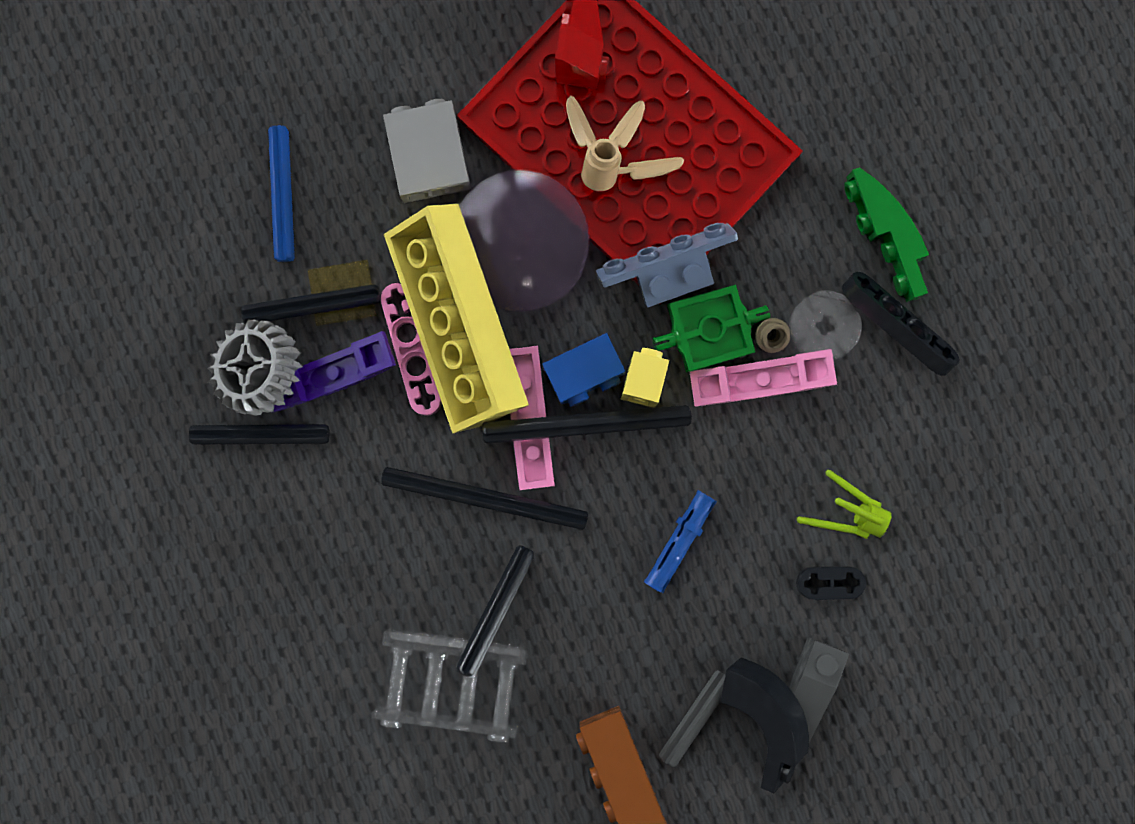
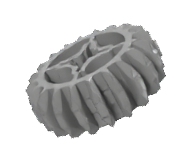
(247, 363)

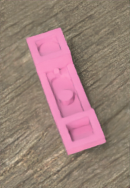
(763, 378)

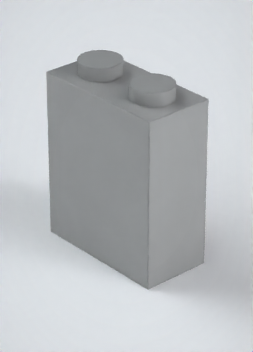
(426, 150)

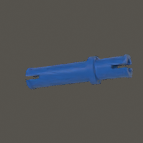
(676, 548)

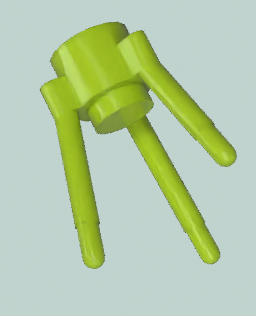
(869, 517)

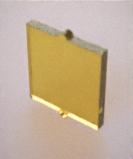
(337, 278)

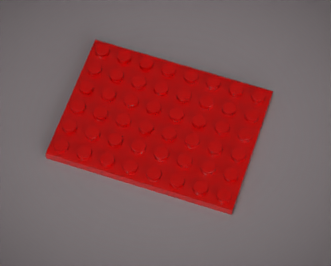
(689, 113)

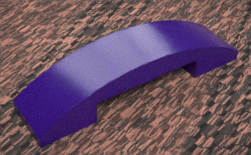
(340, 370)

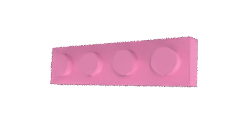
(534, 455)

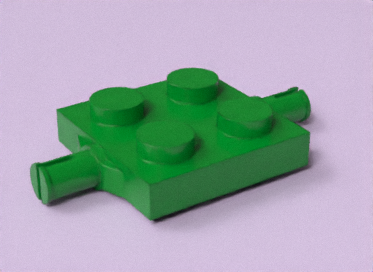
(711, 328)

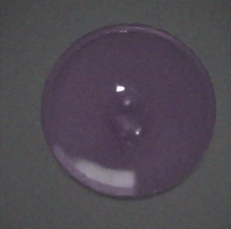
(526, 238)

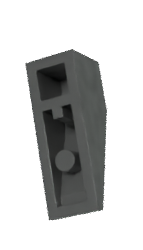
(817, 679)

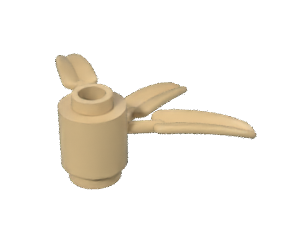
(603, 155)

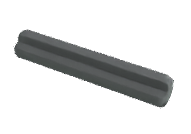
(693, 720)

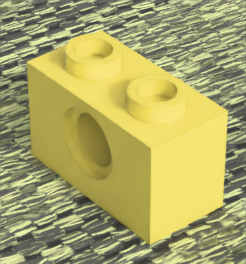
(645, 377)

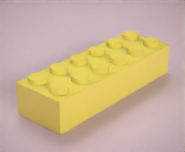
(455, 317)

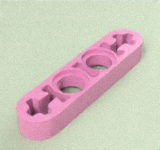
(407, 351)

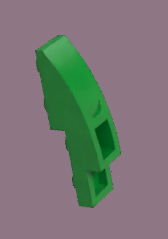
(886, 218)

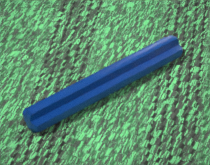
(281, 193)

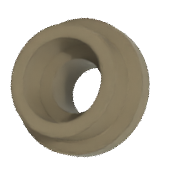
(782, 335)

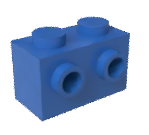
(583, 370)

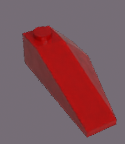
(580, 46)

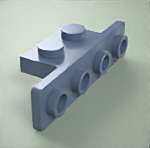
(672, 268)

